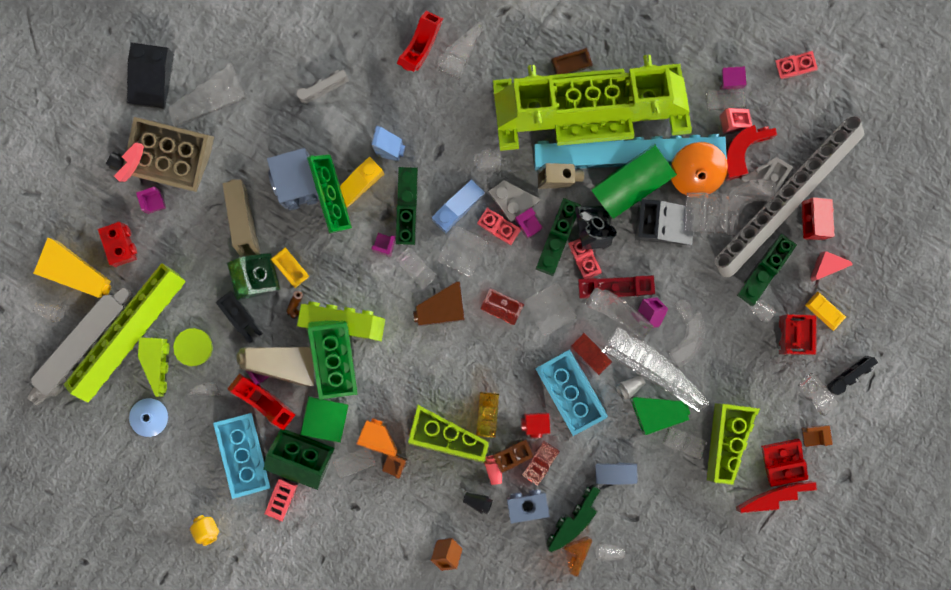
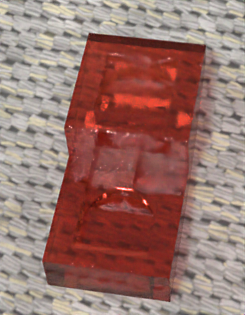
(591, 354)
(540, 463)

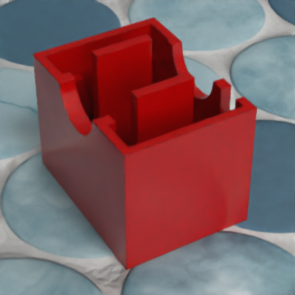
(798, 334)

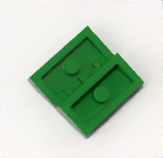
(324, 419)

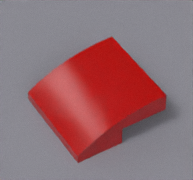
(784, 462)

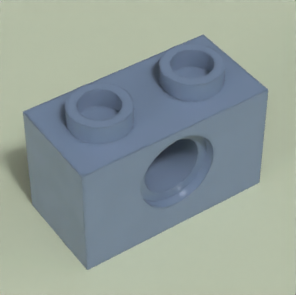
(538, 511)

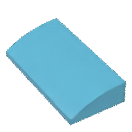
(571, 392)
(241, 455)

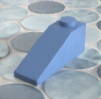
(387, 144)
(457, 206)

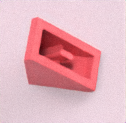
(735, 120)
(827, 264)

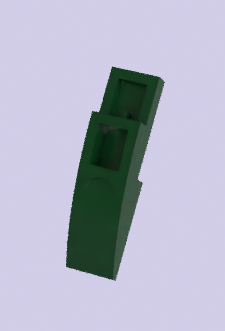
(407, 205)
(557, 237)
(766, 269)
(571, 527)

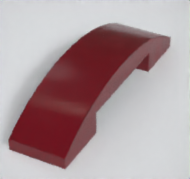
(619, 286)

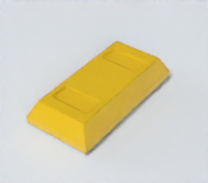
(290, 267)
(825, 311)

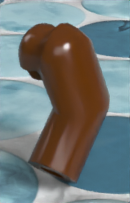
(293, 304)

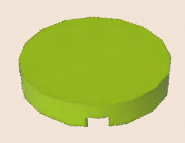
(193, 347)

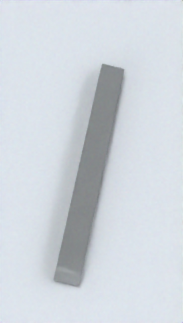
(789, 196)

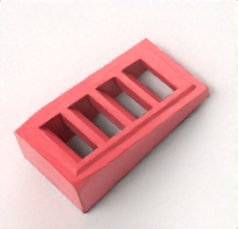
(288, 485)

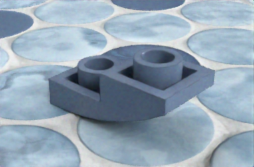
(616, 473)

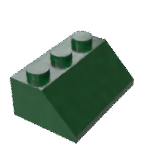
(298, 458)

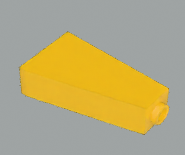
(67, 268)

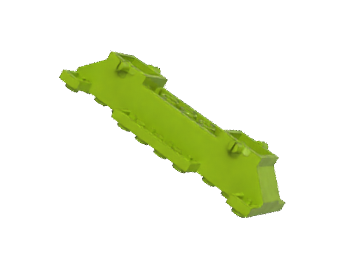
(591, 104)

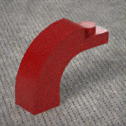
(421, 42)
(737, 148)
(262, 400)

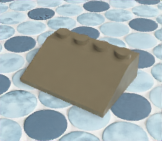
(170, 153)

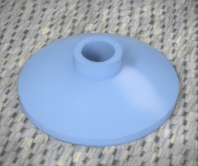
(157, 413)

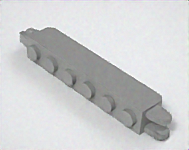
(68, 356)

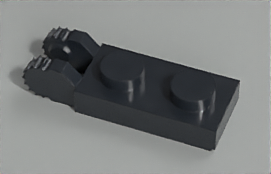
(238, 315)
(851, 375)

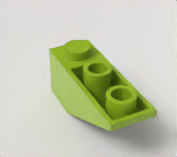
(153, 360)

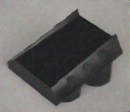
(594, 227)

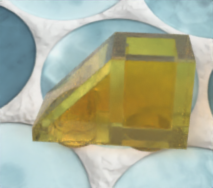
(487, 414)

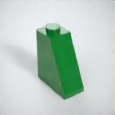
(658, 413)

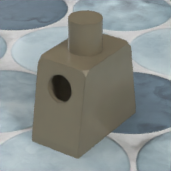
(558, 176)

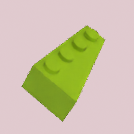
(359, 324)
(440, 435)
(728, 441)

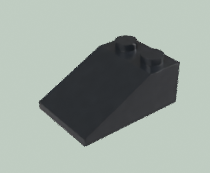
(148, 75)

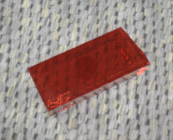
(502, 306)

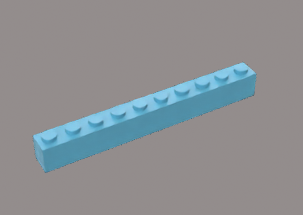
(615, 152)

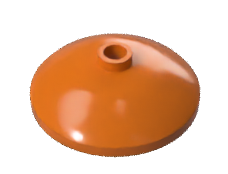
(694, 160)

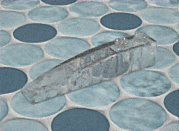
(653, 367)

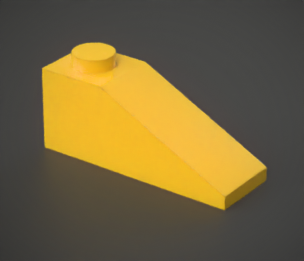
(360, 181)

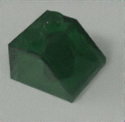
(253, 276)

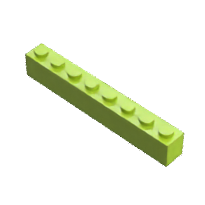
(124, 333)

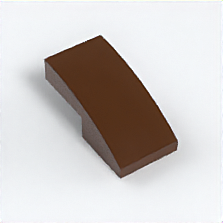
(513, 456)

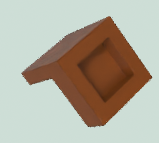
(817, 435)
(394, 465)
(446, 554)

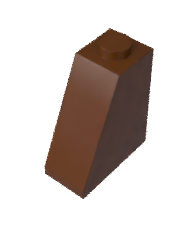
(441, 307)

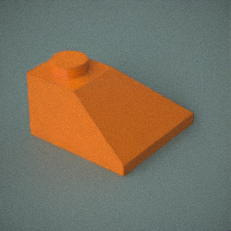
(377, 437)

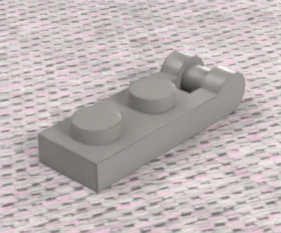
(322, 86)

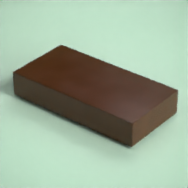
(572, 62)

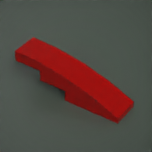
(770, 499)

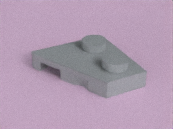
(773, 170)
(512, 199)

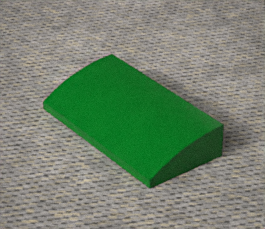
(633, 181)
(329, 193)
(332, 359)

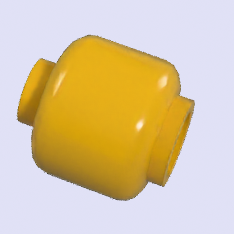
(204, 530)

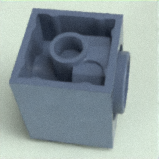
(292, 179)

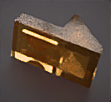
(580, 549)

